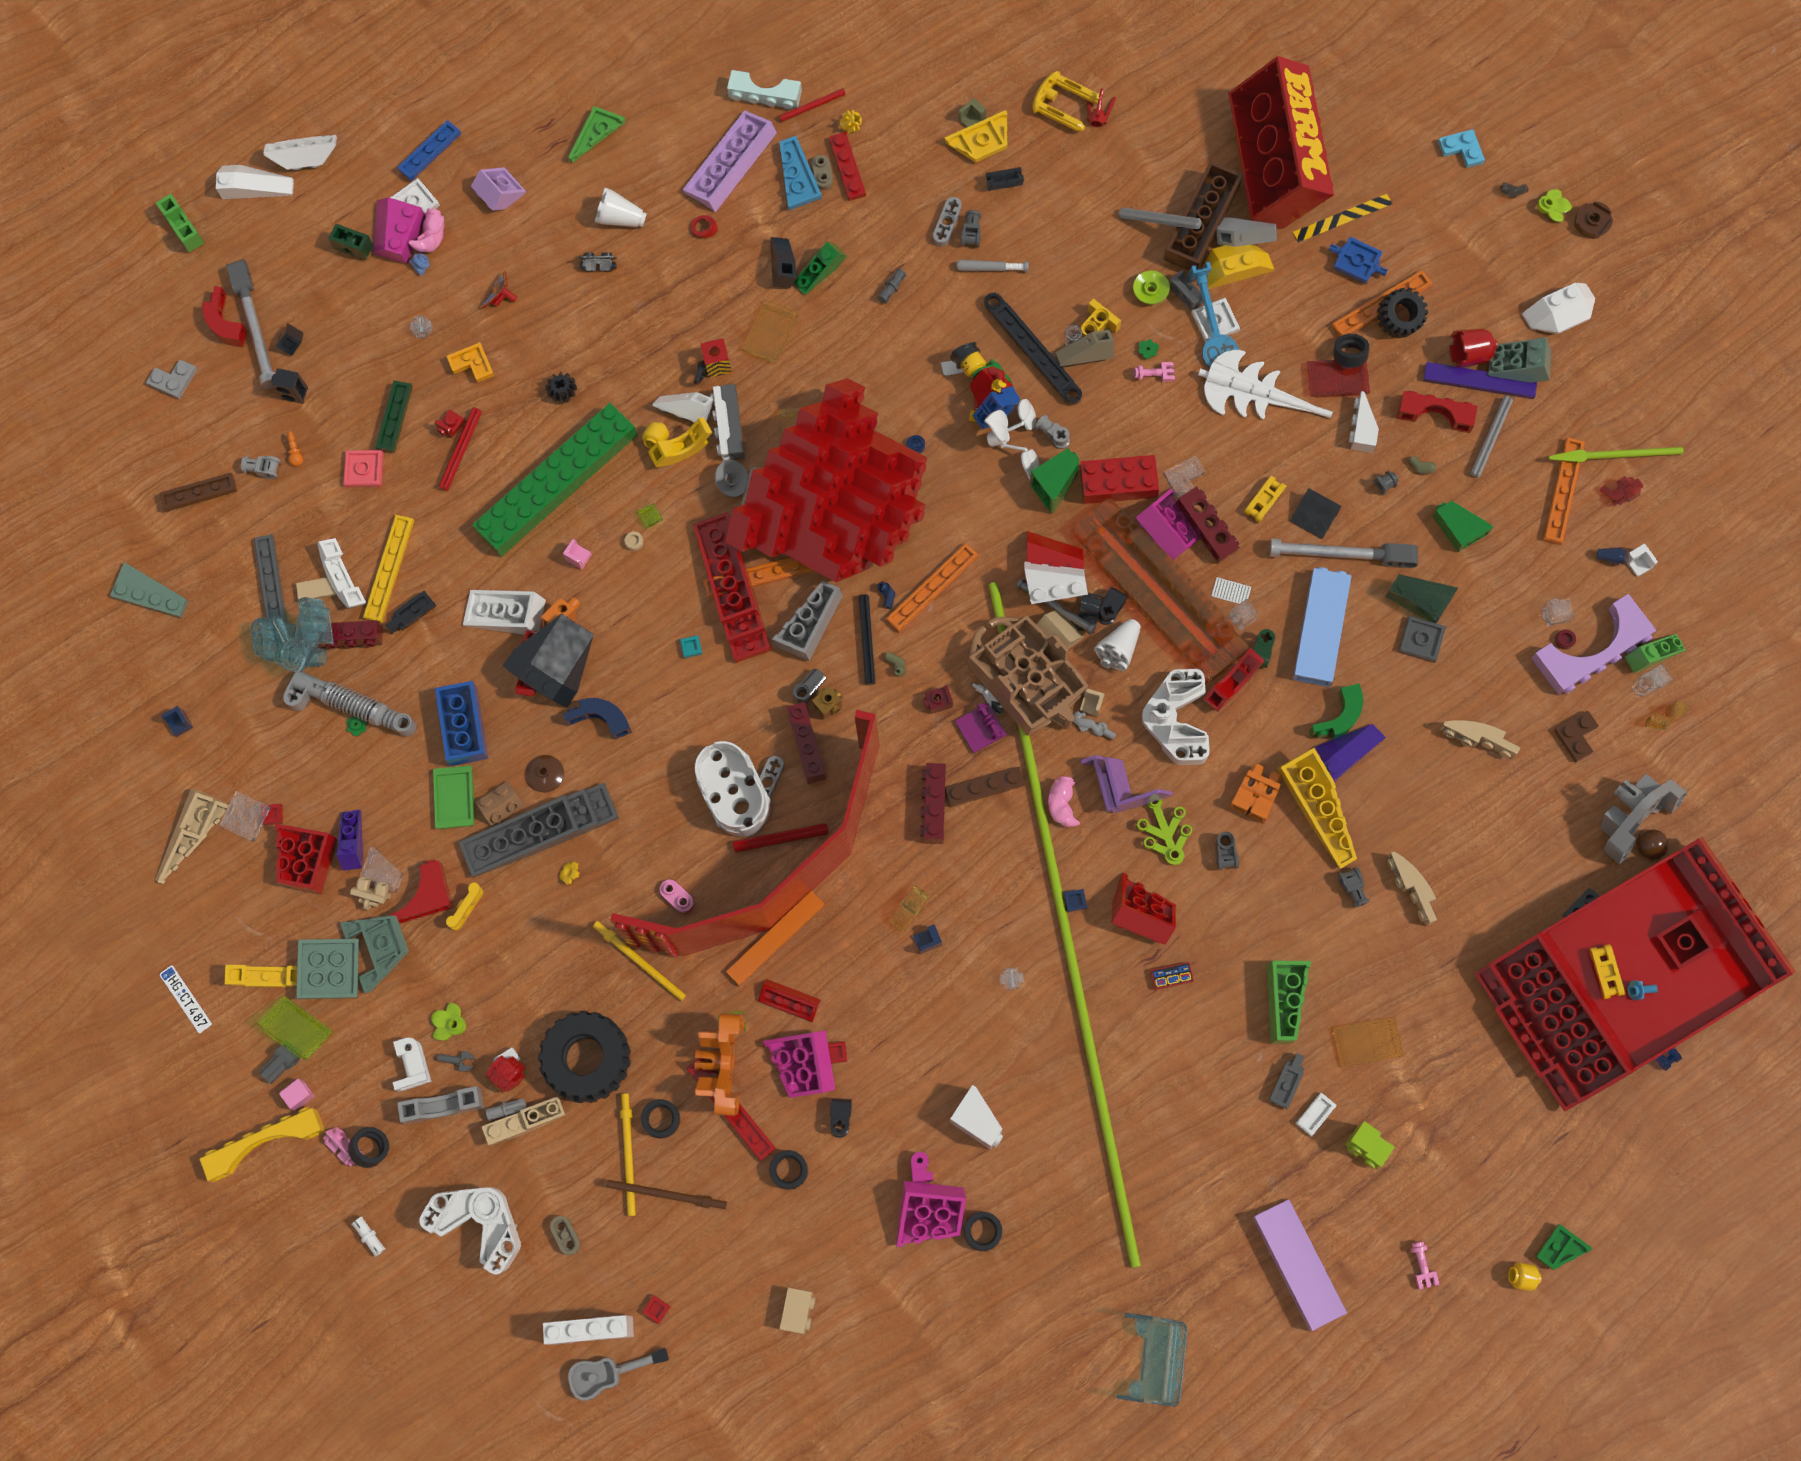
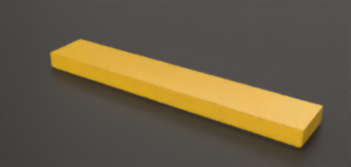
(388, 568)

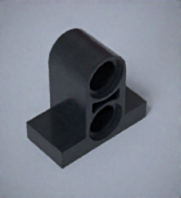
(1090, 609)

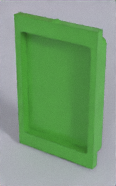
(453, 797)

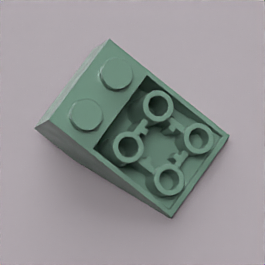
(1522, 361)

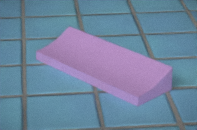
(730, 160)
(1299, 1265)

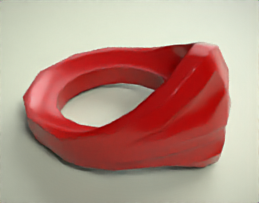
(712, 228)

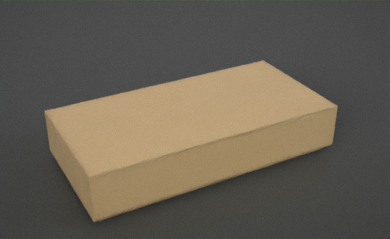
(316, 589)

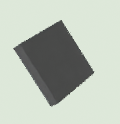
(1422, 639)

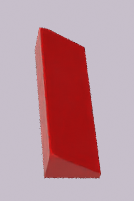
(789, 1000)

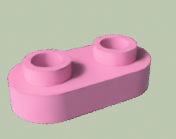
(676, 895)

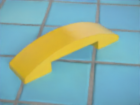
(261, 976)

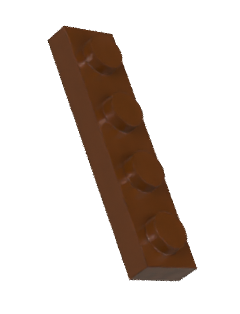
(198, 492)
(985, 786)

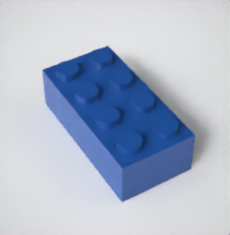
(461, 723)

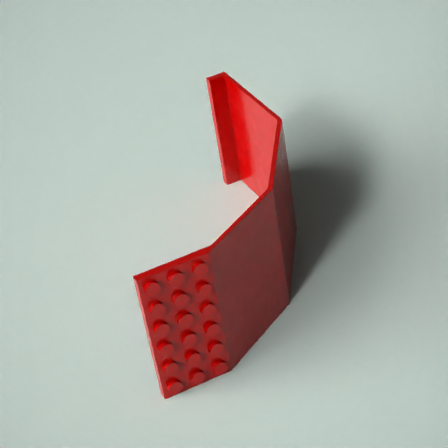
(786, 896)

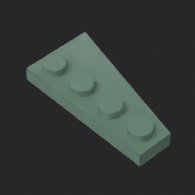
(143, 591)

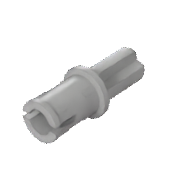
(505, 1109)

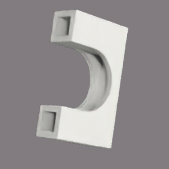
(588, 1329)

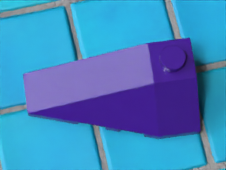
(1346, 751)

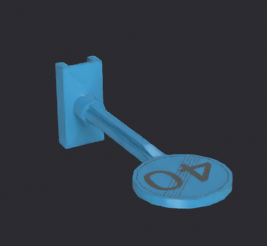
(1217, 343)

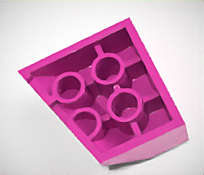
(803, 1063)
(929, 1212)

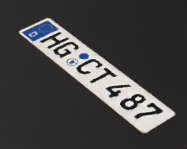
(185, 999)

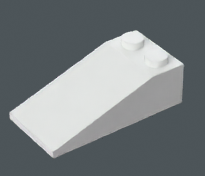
(504, 611)

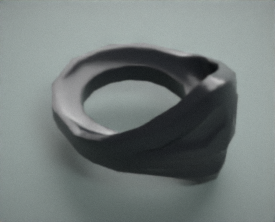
(701, 372)

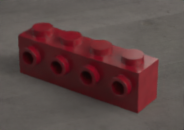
(355, 634)
(934, 803)

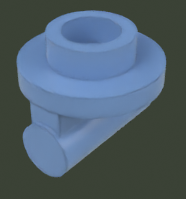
(420, 263)

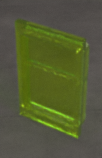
(294, 1028)

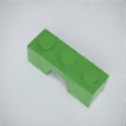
(180, 223)

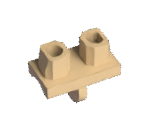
(370, 896)

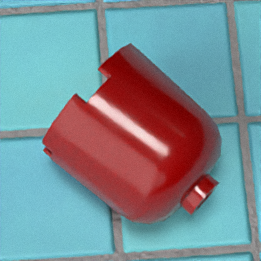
(1472, 347)

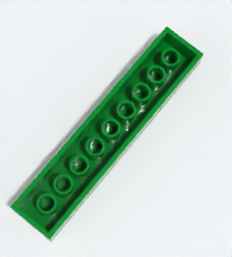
(555, 479)

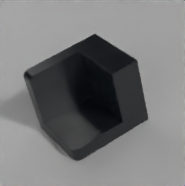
(289, 339)

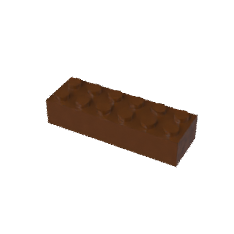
(1210, 204)

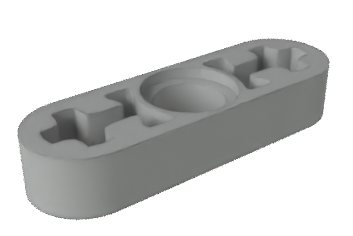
(947, 228)
(778, 771)

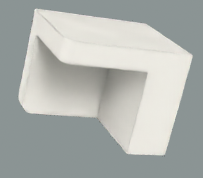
(1640, 560)

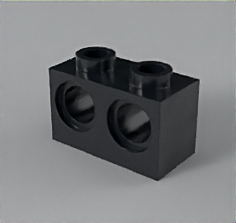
(289, 385)

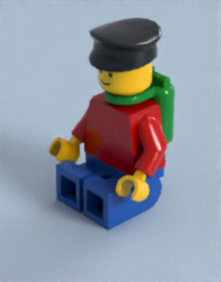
(989, 386)

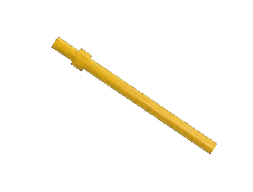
(610, 937)
(625, 1115)

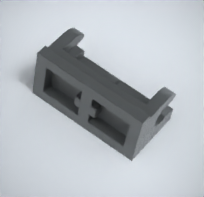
(1185, 290)

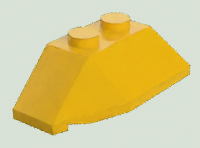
(1236, 264)

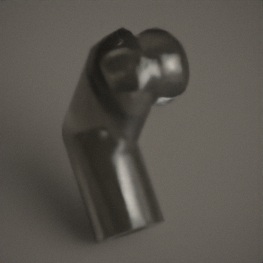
(1513, 191)

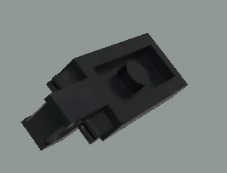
(410, 612)

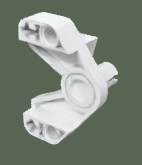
(1160, 717)
(486, 1207)

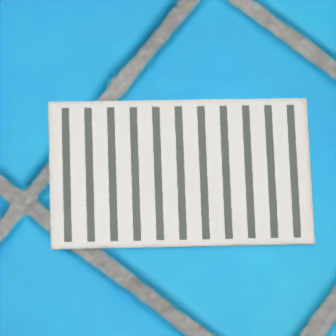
(1230, 590)

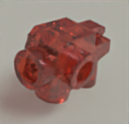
(1626, 490)

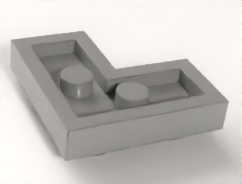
(174, 383)

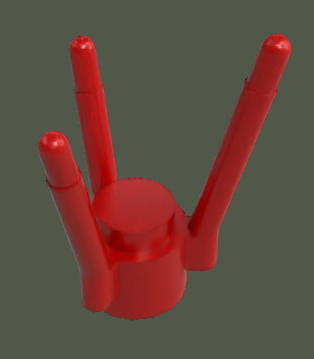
(1097, 117)

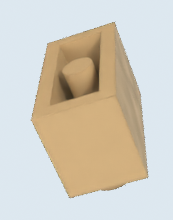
(796, 1311)

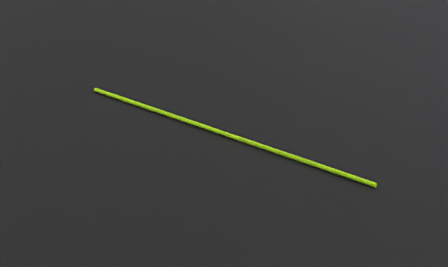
(1074, 974)

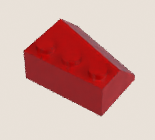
(1052, 552)
(303, 857)

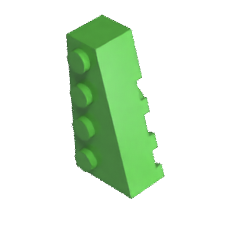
(1285, 998)

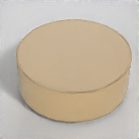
(634, 541)

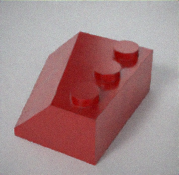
(1143, 911)

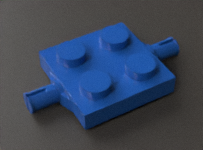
(1358, 260)

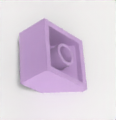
(497, 188)

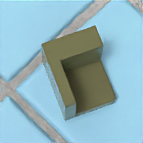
(971, 113)

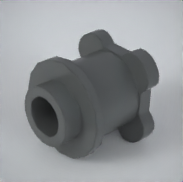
(1386, 482)

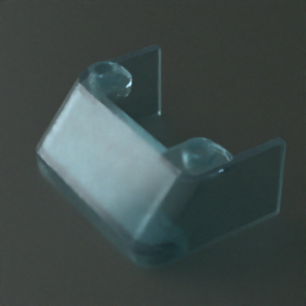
(1161, 1361)

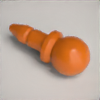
(295, 457)

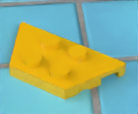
(982, 138)

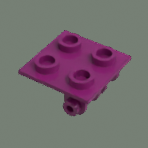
(981, 727)

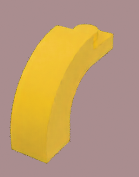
(680, 448)

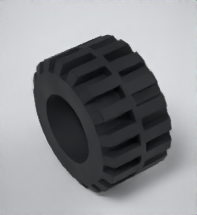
(1415, 307)

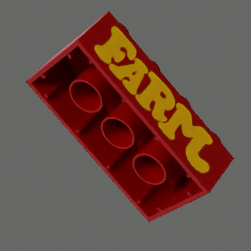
(1280, 142)

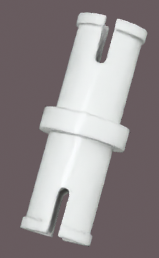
(368, 1236)

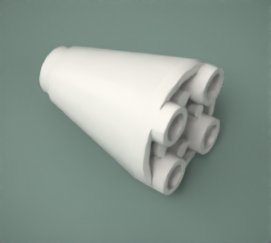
(618, 211)
(1118, 646)

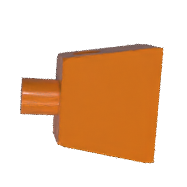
(561, 606)

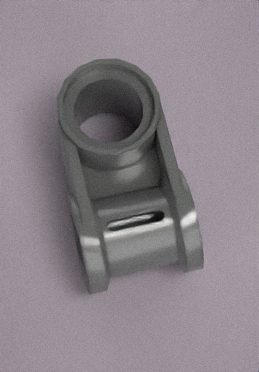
(1226, 855)

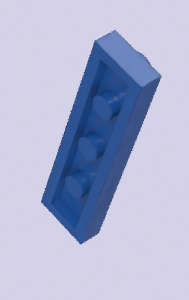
(429, 150)

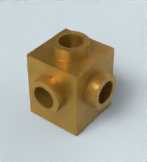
(827, 702)

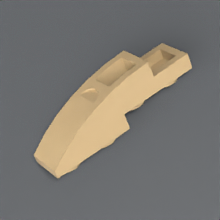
(1472, 733)
(1411, 879)
(523, 1122)

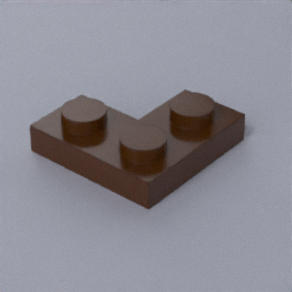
(1572, 735)

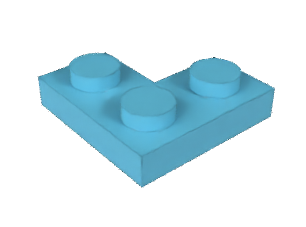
(1463, 143)

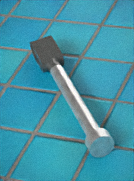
(242, 285)
(1391, 554)

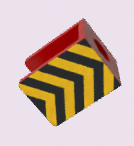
(716, 358)

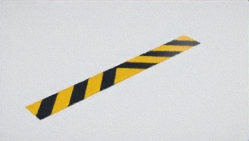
(1342, 218)

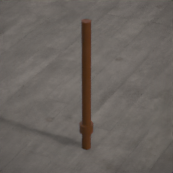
(705, 1201)

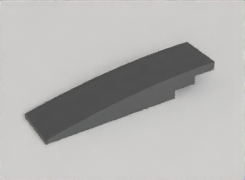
(539, 829)

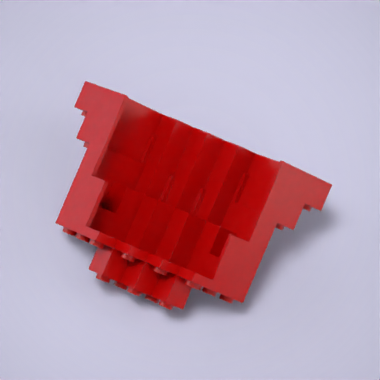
(832, 490)

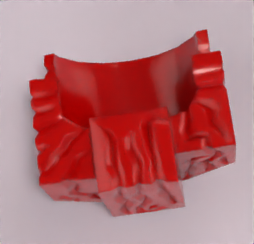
(505, 1073)

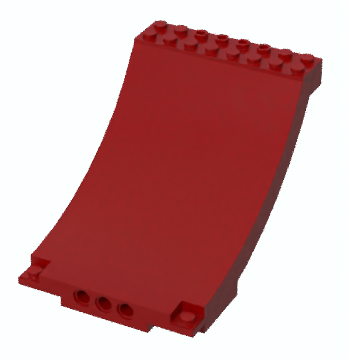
(1667, 927)

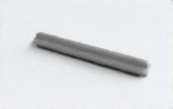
(1160, 218)
(1491, 436)

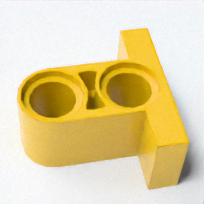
(1099, 311)

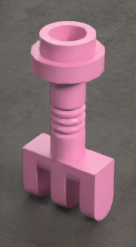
(1139, 372)
(1425, 1275)

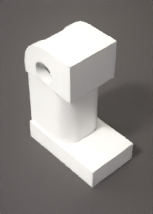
(414, 1064)

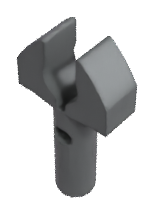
(457, 1060)

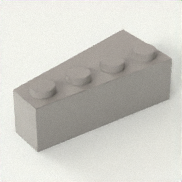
(809, 623)

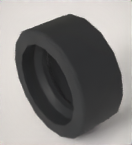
(1351, 360)
(675, 1118)
(375, 1134)
(774, 1164)
(998, 1231)

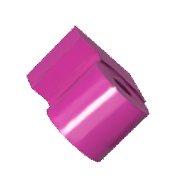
(919, 1168)

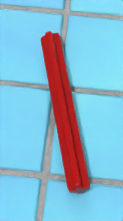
(460, 449)
(780, 837)

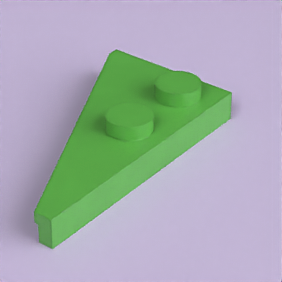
(597, 127)

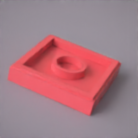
(363, 468)

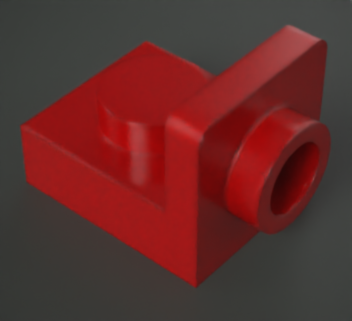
(449, 424)

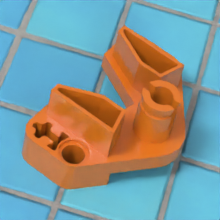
(723, 1061)

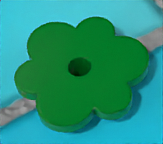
(1152, 349)
(356, 730)

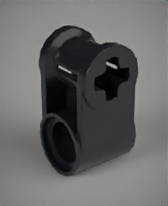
(1113, 604)
(840, 1113)

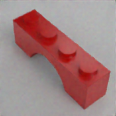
(1459, 414)

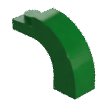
(1352, 704)

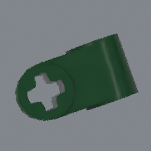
(1264, 649)

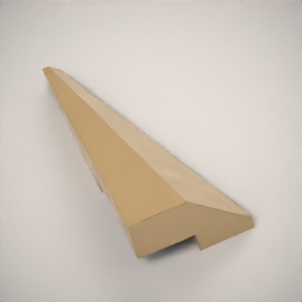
(197, 818)

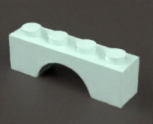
(784, 95)

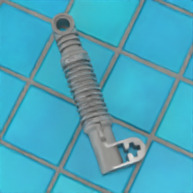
(332, 694)

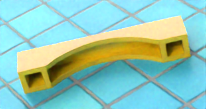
(224, 1161)

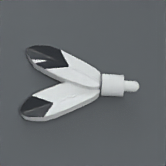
(995, 705)

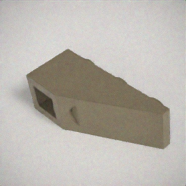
(1089, 348)

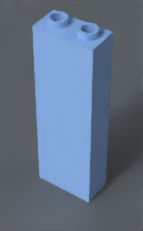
(1321, 627)

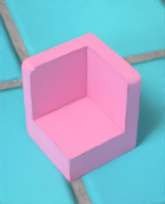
(576, 554)
(296, 1094)

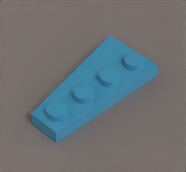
(799, 180)

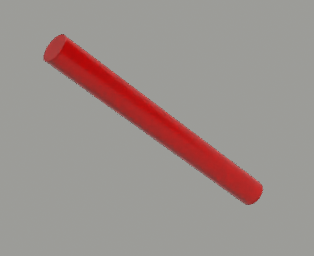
(811, 105)

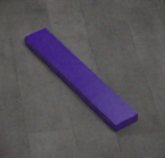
(1477, 380)

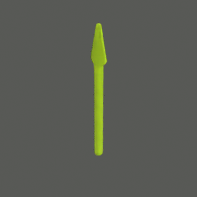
(1581, 455)

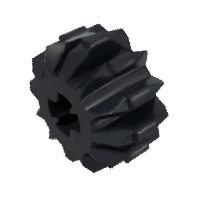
(561, 387)

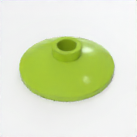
(1151, 280)

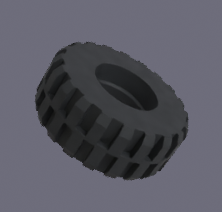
(560, 1040)

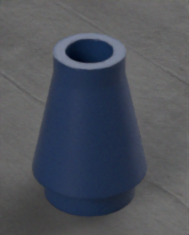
(1612, 555)

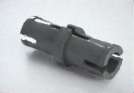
(891, 286)

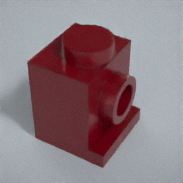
(941, 705)

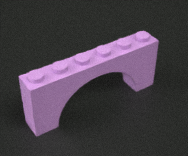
(1566, 671)

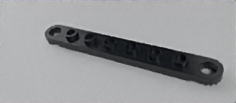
(1033, 348)

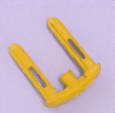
(1046, 91)

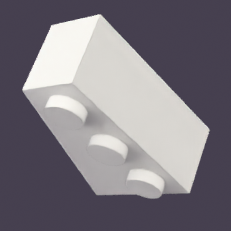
(1054, 583)

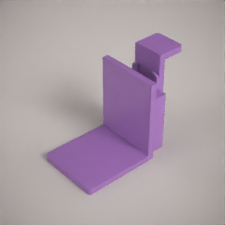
(1116, 787)

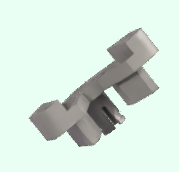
(1643, 799)

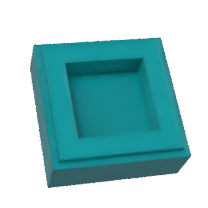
(691, 646)

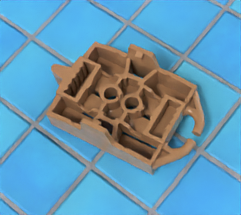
(1027, 645)

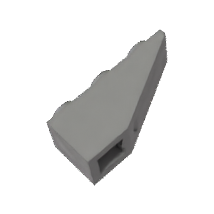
(1244, 232)

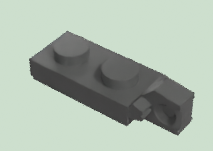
(1288, 1082)

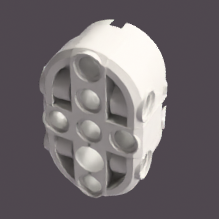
(712, 784)

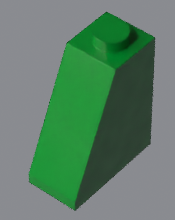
(1460, 525)

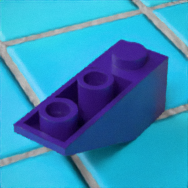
(350, 840)

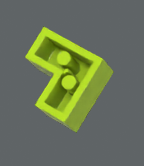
(1369, 1145)

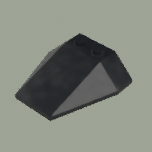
(553, 659)

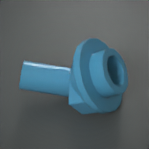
(1637, 989)

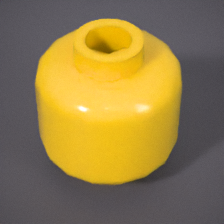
(654, 433)
(1524, 1276)

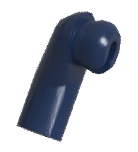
(888, 593)

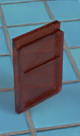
(1333, 380)

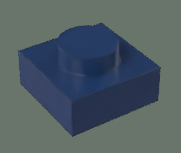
(1075, 900)

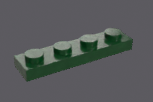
(394, 416)

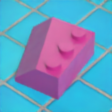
(395, 226)
(1168, 525)

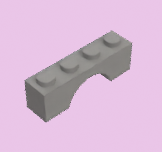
(442, 1106)

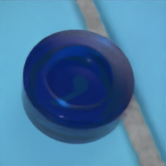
(916, 443)

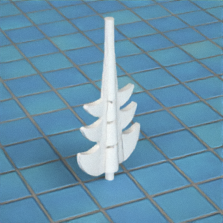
(1226, 381)

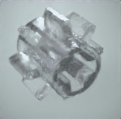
(421, 327)
(1011, 978)

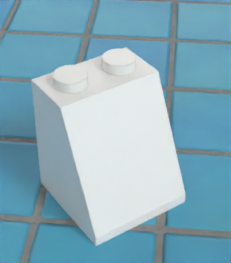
(977, 1120)

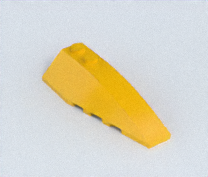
(1318, 800)

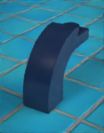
(601, 710)

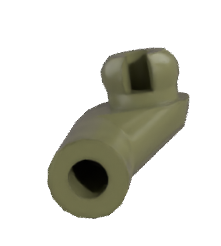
(1422, 467)
(898, 663)

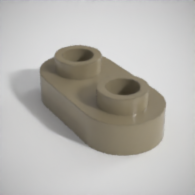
(822, 170)
(564, 1236)

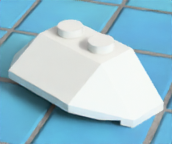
(301, 152)
(1561, 309)

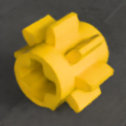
(850, 121)

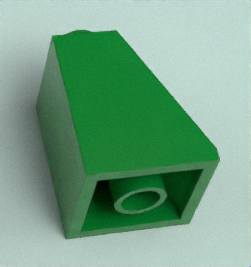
(1055, 478)

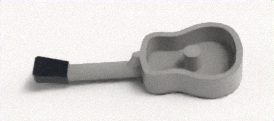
(591, 1378)

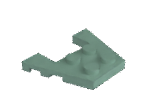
(384, 944)

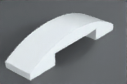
(338, 575)

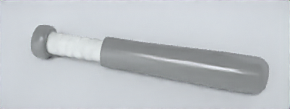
(976, 265)

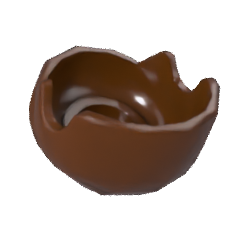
(1652, 843)

